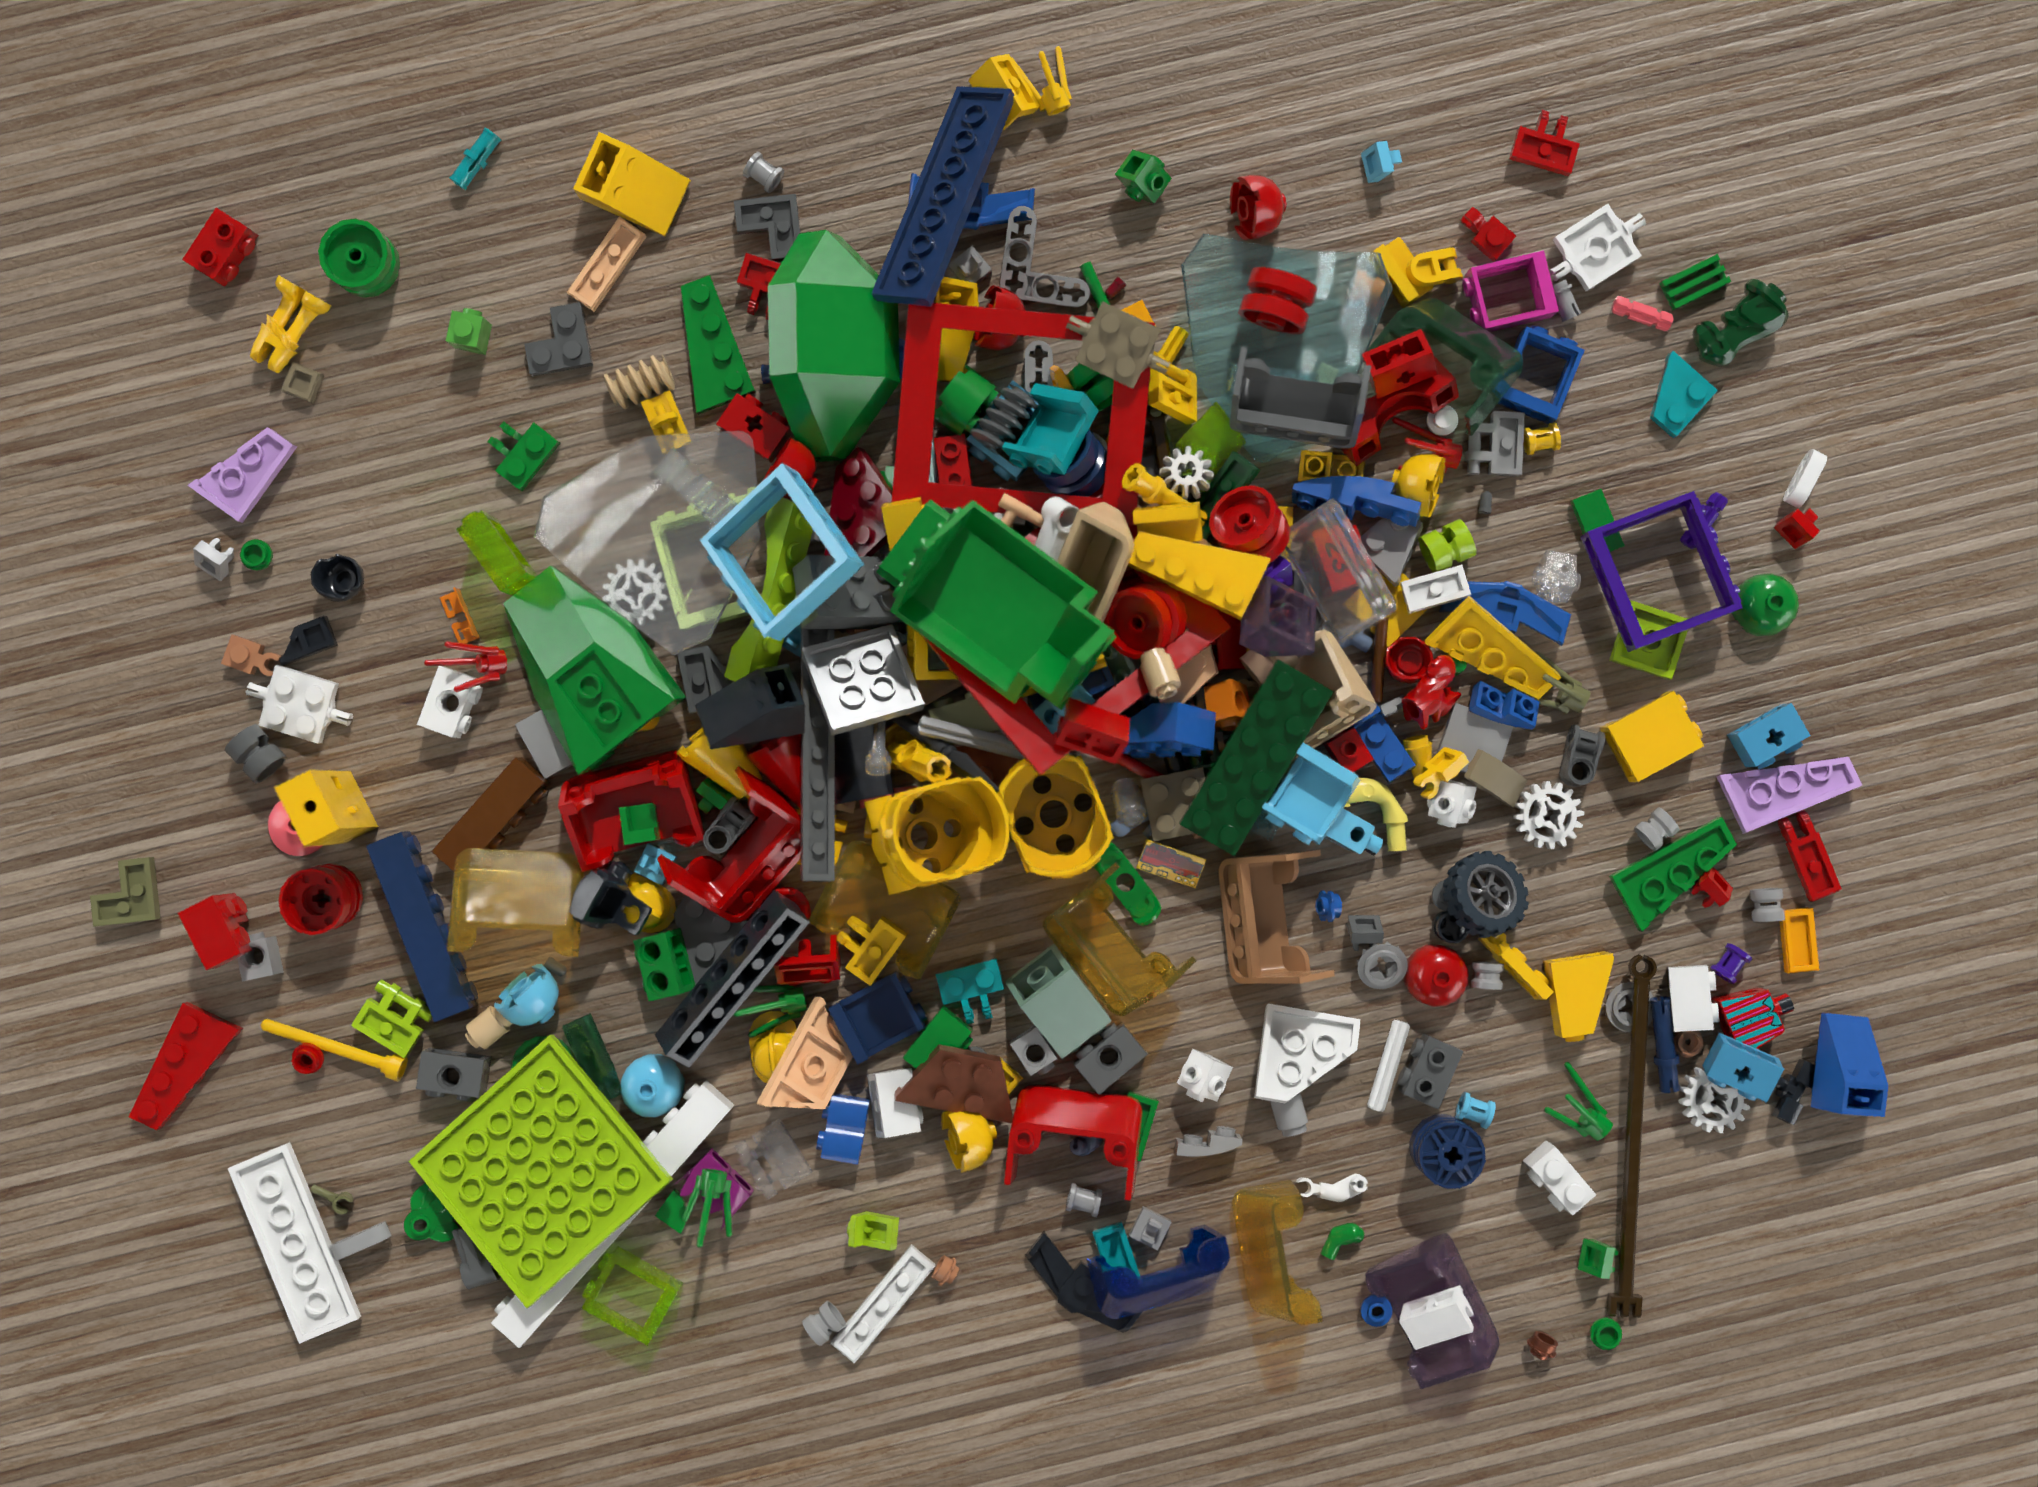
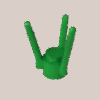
(791, 1001)
(1592, 1120)
(712, 1184)

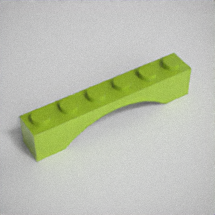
(787, 545)

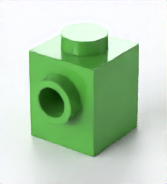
(469, 331)

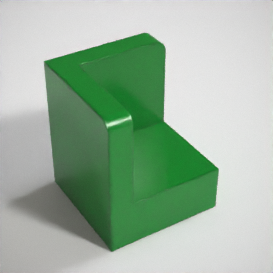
(639, 823)

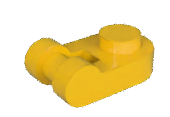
(1426, 271)

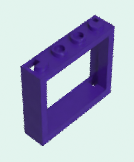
(1614, 591)

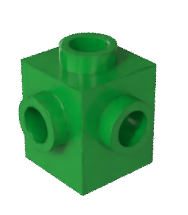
(1143, 176)

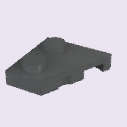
(701, 675)

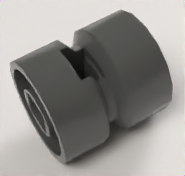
(255, 753)

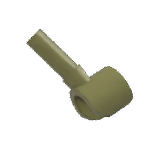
(334, 1198)

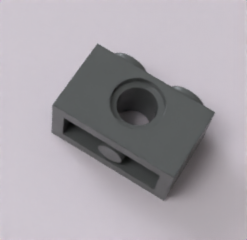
(472, 1069)
(1101, 1074)

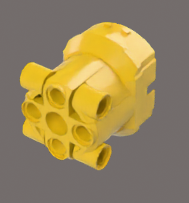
(1088, 828)
(976, 842)

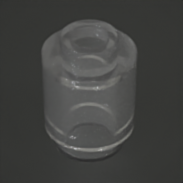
(1128, 802)

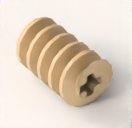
(639, 382)

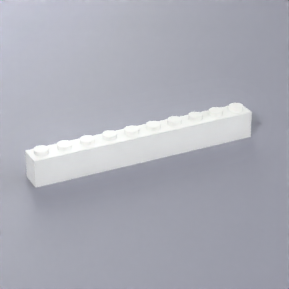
(671, 1147)

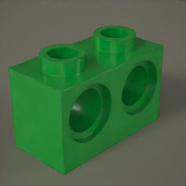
(671, 962)

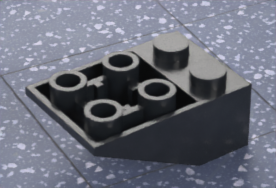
(754, 709)

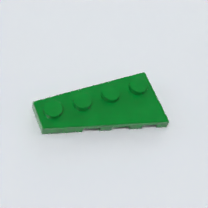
(713, 351)
(1663, 875)

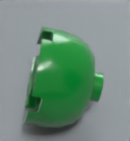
(1767, 604)

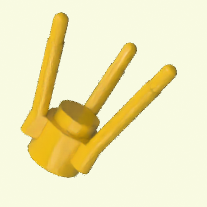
(1054, 98)

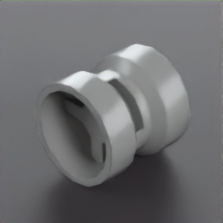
(1660, 826)
(1767, 912)
(822, 1324)

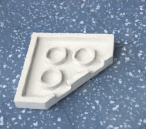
(1300, 1049)

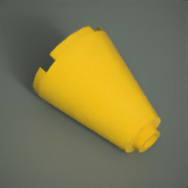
(719, 763)

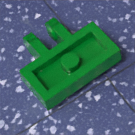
(526, 456)

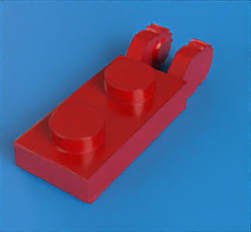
(1810, 858)

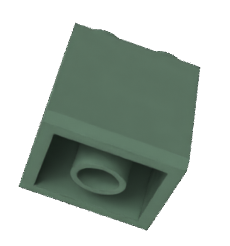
(1058, 1001)

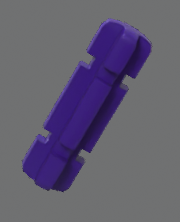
(1714, 505)

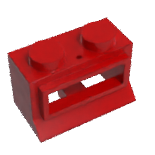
(809, 967)

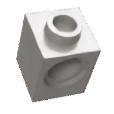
(271, 963)
(1028, 1038)

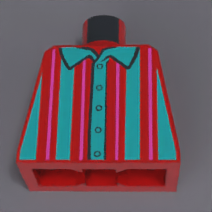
(1752, 1015)

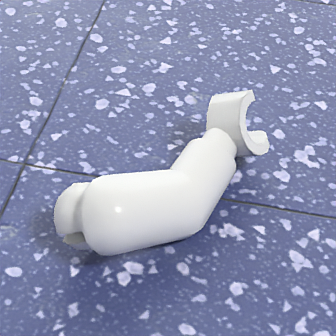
(1338, 1191)

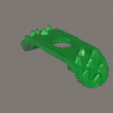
(1138, 901)

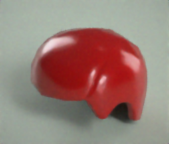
(1408, 659)

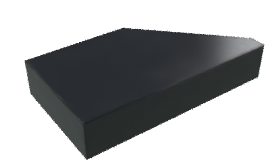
(309, 640)

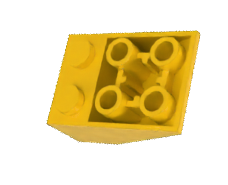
(631, 184)
(955, 343)

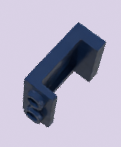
(878, 1016)

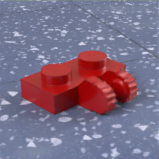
(1545, 150)
(756, 275)

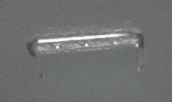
(1338, 573)

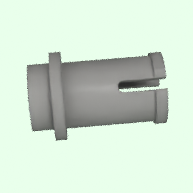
(1565, 301)

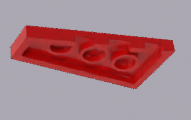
(182, 1062)

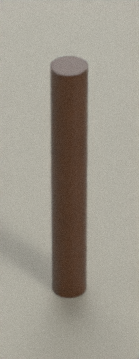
(1378, 665)

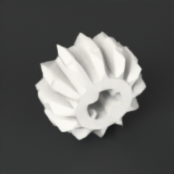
(1182, 463)

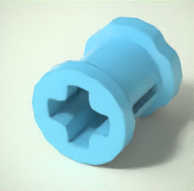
(1467, 1104)

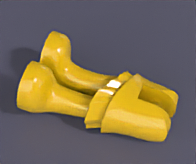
(274, 332)

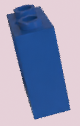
(1563, 348)

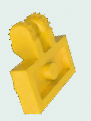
(875, 950)

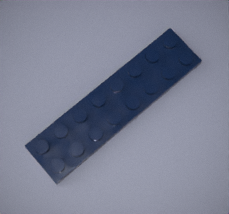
(943, 196)

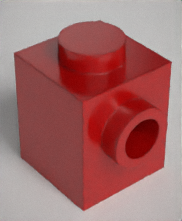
(1348, 750)

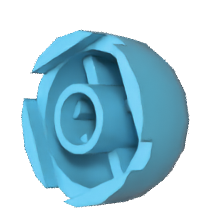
(529, 998)
(652, 1085)

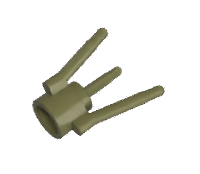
(1570, 693)

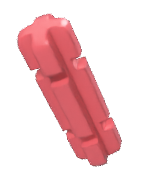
(1642, 313)

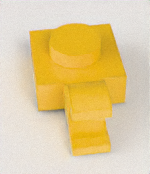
(1441, 767)

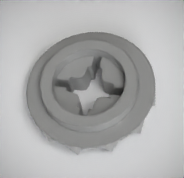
(1395, 967)
(1615, 1002)

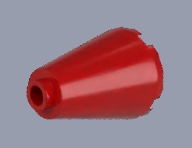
(781, 763)

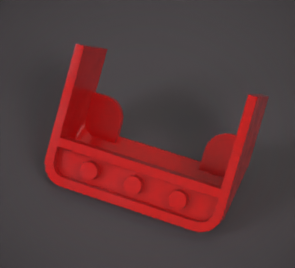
(752, 865)
(1081, 1114)

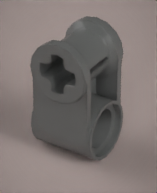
(1583, 749)
(730, 824)

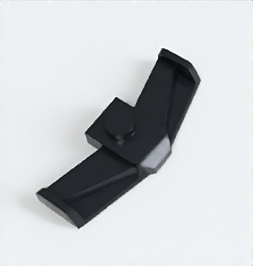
(1071, 1285)

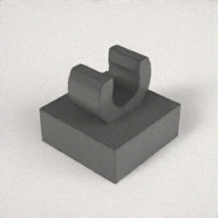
(1364, 930)

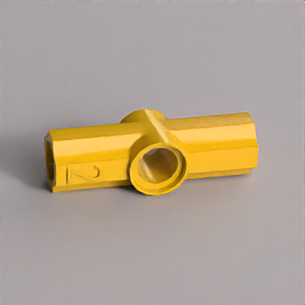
(919, 761)

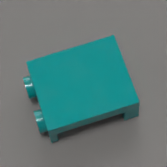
(1053, 430)

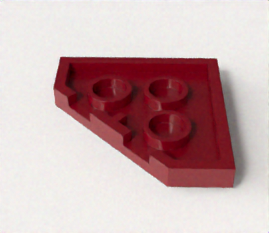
(857, 503)

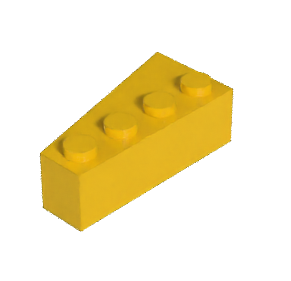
(1204, 572)

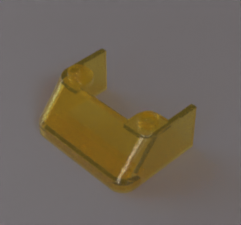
(1105, 952)

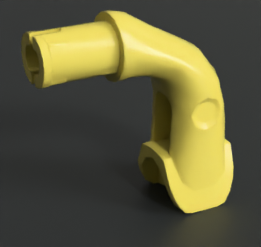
(1392, 813)

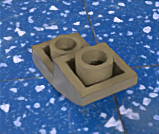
(1495, 777)

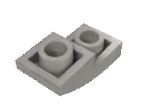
(1217, 1142)

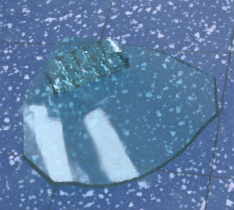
(1339, 326)

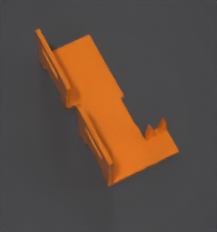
(458, 605)

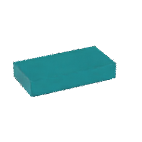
(1115, 1247)

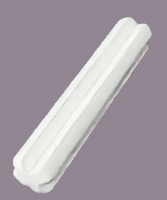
(1388, 1065)

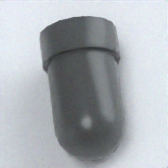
(1485, 503)
(555, 967)

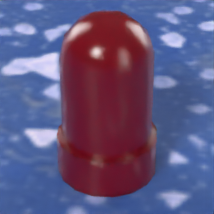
(1115, 288)

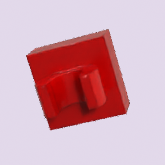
(1798, 527)
(1716, 887)

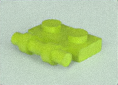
(388, 1027)

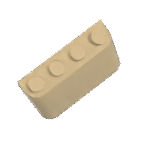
(1098, 552)

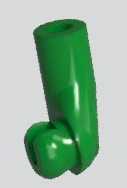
(1339, 1236)

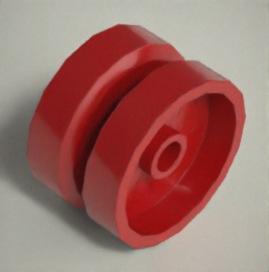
(1277, 300)
(1250, 523)
(1146, 618)

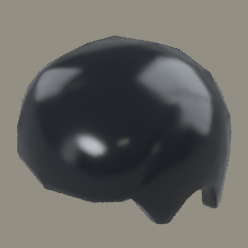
(337, 578)

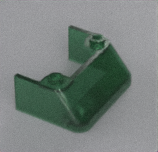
(1494, 361)

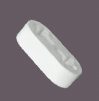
(1805, 478)

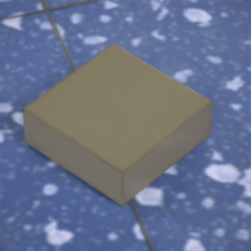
(302, 382)

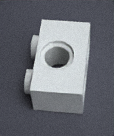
(435, 711)

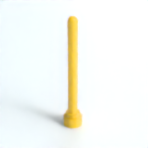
(391, 1066)

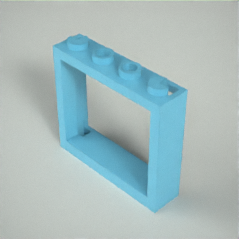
(749, 511)

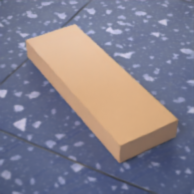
(606, 264)

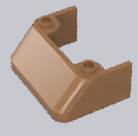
(1257, 920)

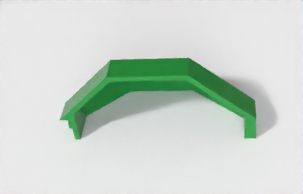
(830, 344)

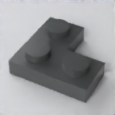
(772, 214)
(568, 349)

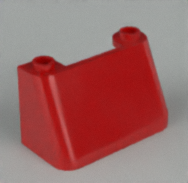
(593, 800)

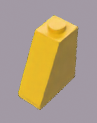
(1578, 992)

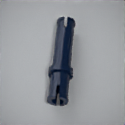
(1665, 1056)

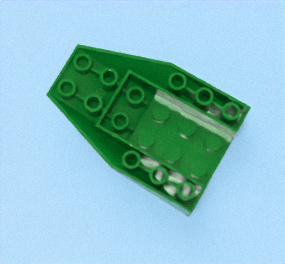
(587, 667)

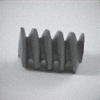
(1003, 418)

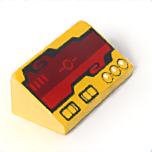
(1171, 863)

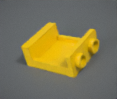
(1653, 736)

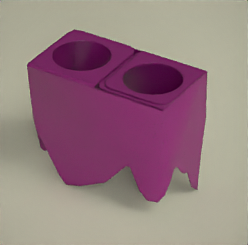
(739, 1190)

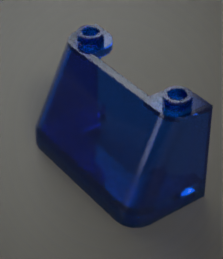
(1124, 1294)

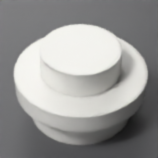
(1443, 421)

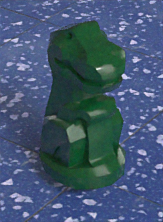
(1752, 319)

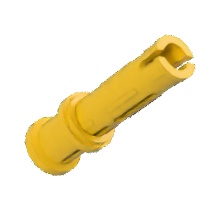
(1151, 488)

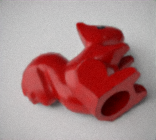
(1430, 694)

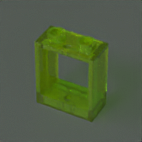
(496, 552)
(643, 1270)

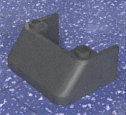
(1297, 407)

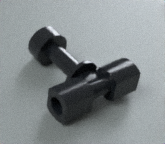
(1790, 1090)

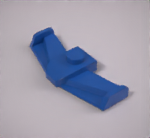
(991, 208)
(1514, 604)

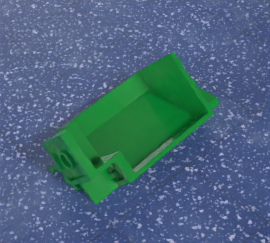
(995, 603)

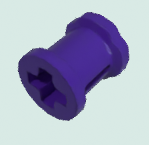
(1731, 963)

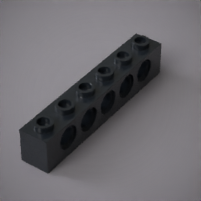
(731, 978)

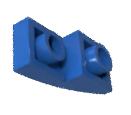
(1509, 709)

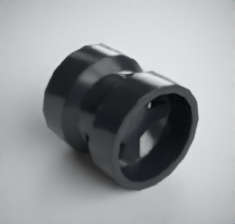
(1451, 932)

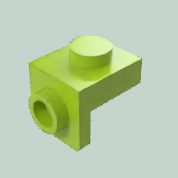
(873, 1230)

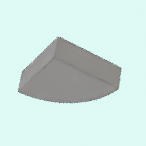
(1391, 706)

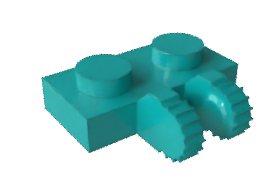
(970, 982)

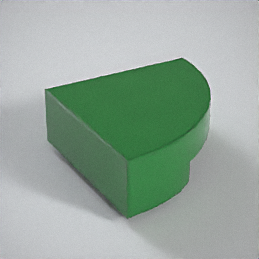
(672, 1211)

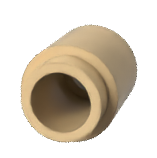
(1159, 673)
(487, 1028)

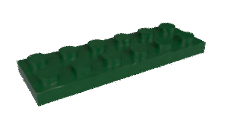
(1256, 757)

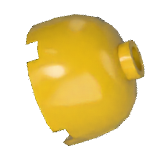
(1420, 480)
(969, 1138)

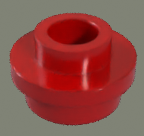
(302, 1063)

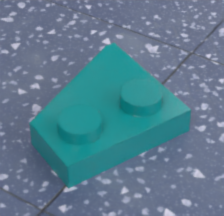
(1680, 395)

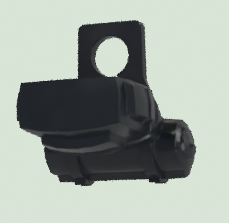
(603, 896)

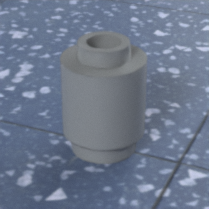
(1290, 1116)

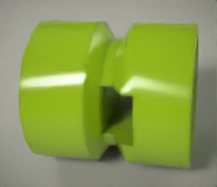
(1443, 547)

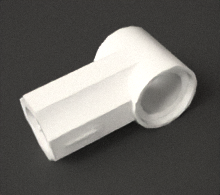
(1055, 530)

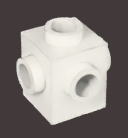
(1453, 803)
(1204, 1076)

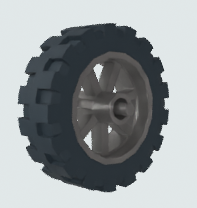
(1500, 880)

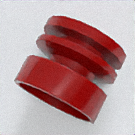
(306, 908)

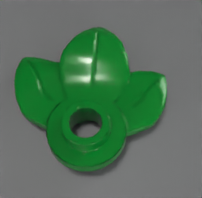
(429, 1208)

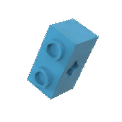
(1751, 738)
(1732, 1054)

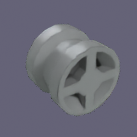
(1487, 975)

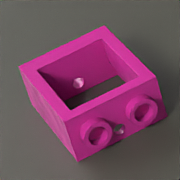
(1540, 285)

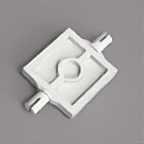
(1597, 247)
(298, 704)

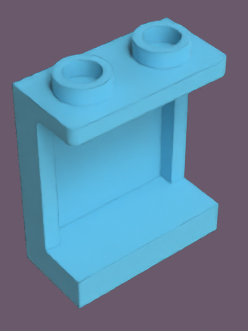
(1311, 795)

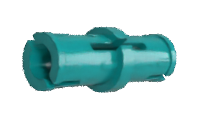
(475, 158)

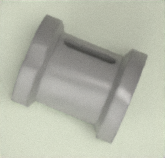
(763, 172)
(1084, 1200)

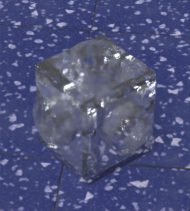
(1556, 576)

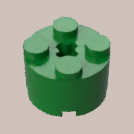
(965, 401)

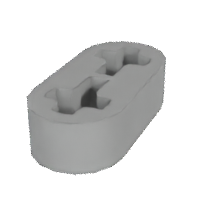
(1030, 364)
(360, 1240)

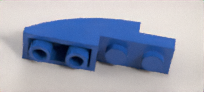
(1354, 493)
(1384, 746)

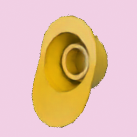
(657, 898)
(769, 1046)

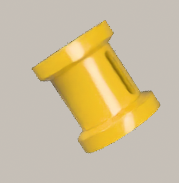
(1542, 439)

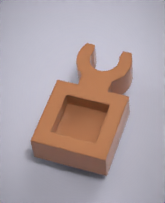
(247, 656)

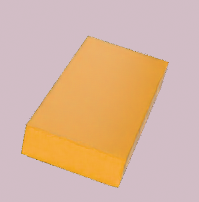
(1799, 941)

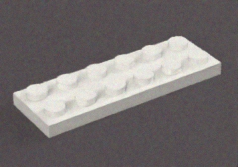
(294, 1242)

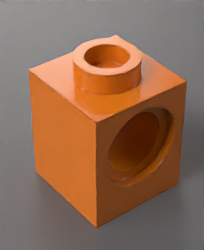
(1229, 702)

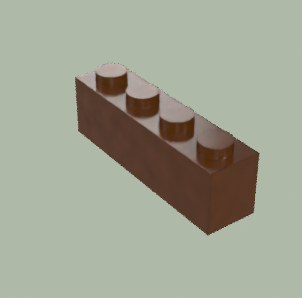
(494, 811)

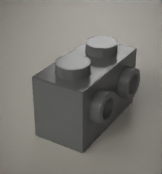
(1429, 1070)

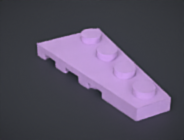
(1774, 793)

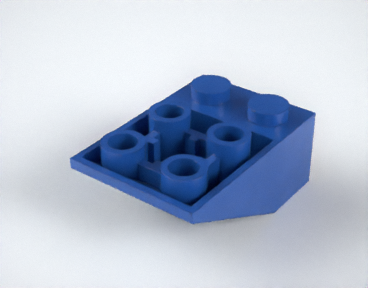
(1171, 729)
(1848, 1068)

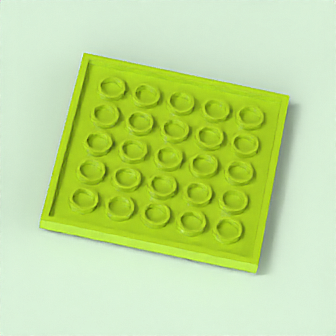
(540, 1170)

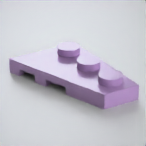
(246, 475)

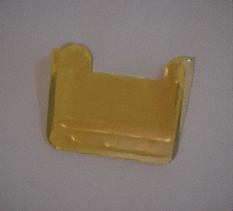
(514, 893)

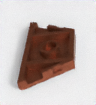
(959, 1082)

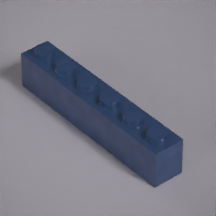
(422, 924)

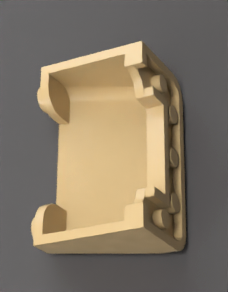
(1333, 669)

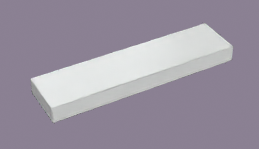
(883, 1303)

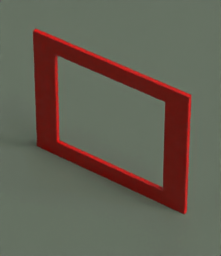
(919, 404)
(1025, 728)

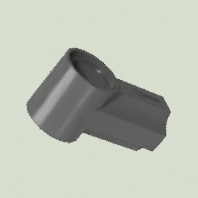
(474, 1268)

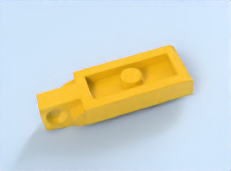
(1514, 963)

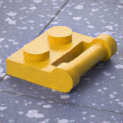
(1173, 397)

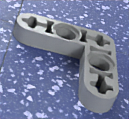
(1029, 278)

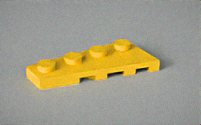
(1484, 642)

